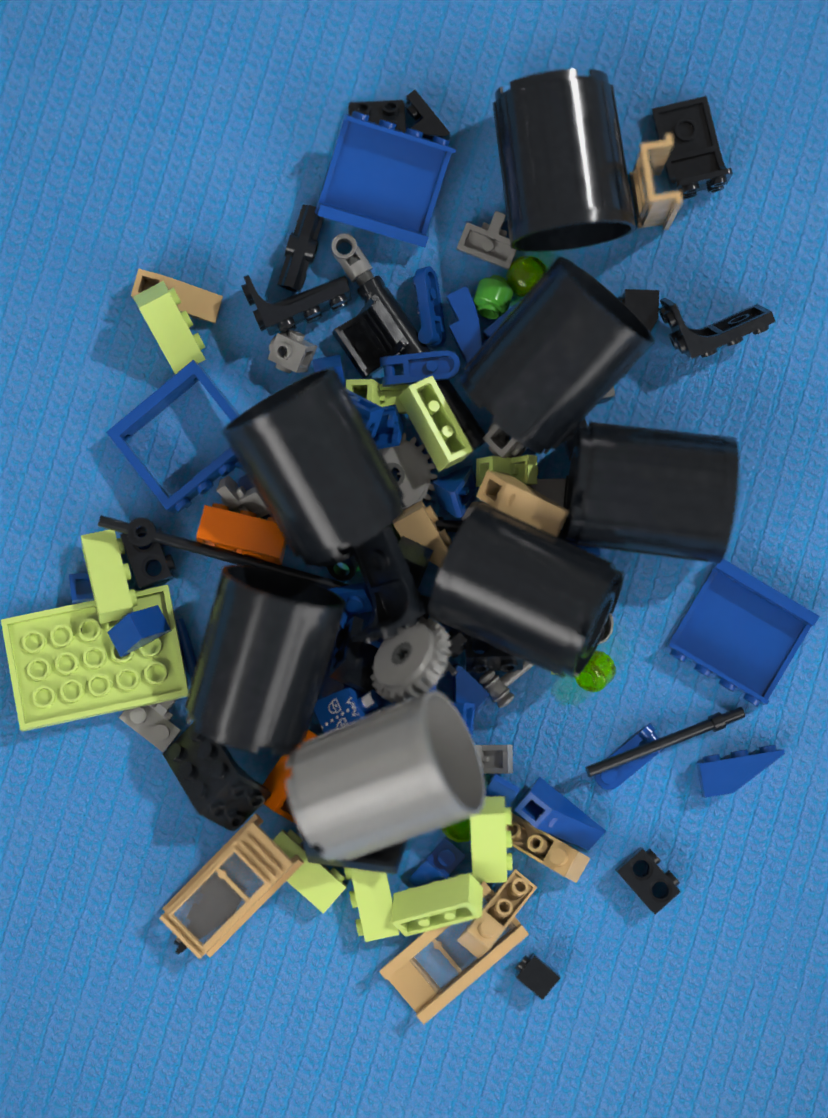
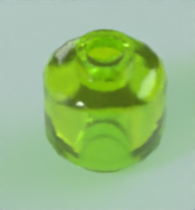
(597, 673)

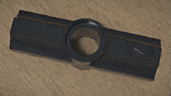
(301, 249)

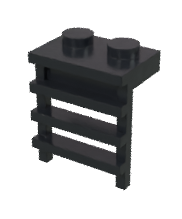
(370, 337)

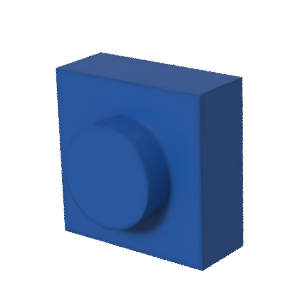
(80, 588)

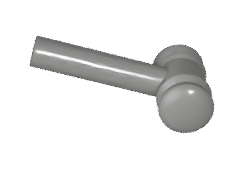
(498, 686)

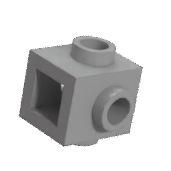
(291, 352)
(500, 444)

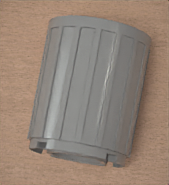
(386, 778)

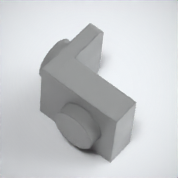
(496, 758)

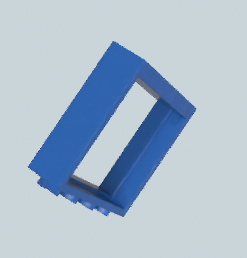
(152, 407)

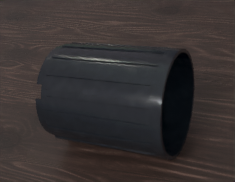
(562, 161)
(555, 357)
(316, 467)
(651, 491)
(525, 591)
(263, 659)

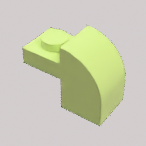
(377, 393)
(521, 467)

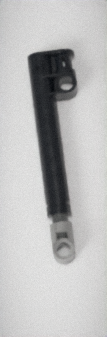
(359, 270)

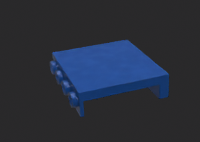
(384, 178)
(741, 632)

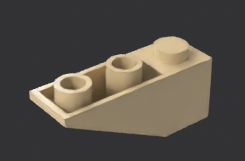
(196, 301)
(522, 502)
(420, 526)
(547, 849)
(497, 914)

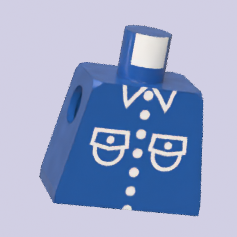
(345, 707)

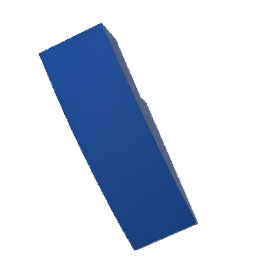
(467, 328)

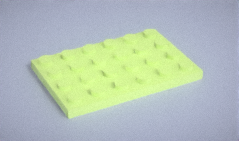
(71, 671)

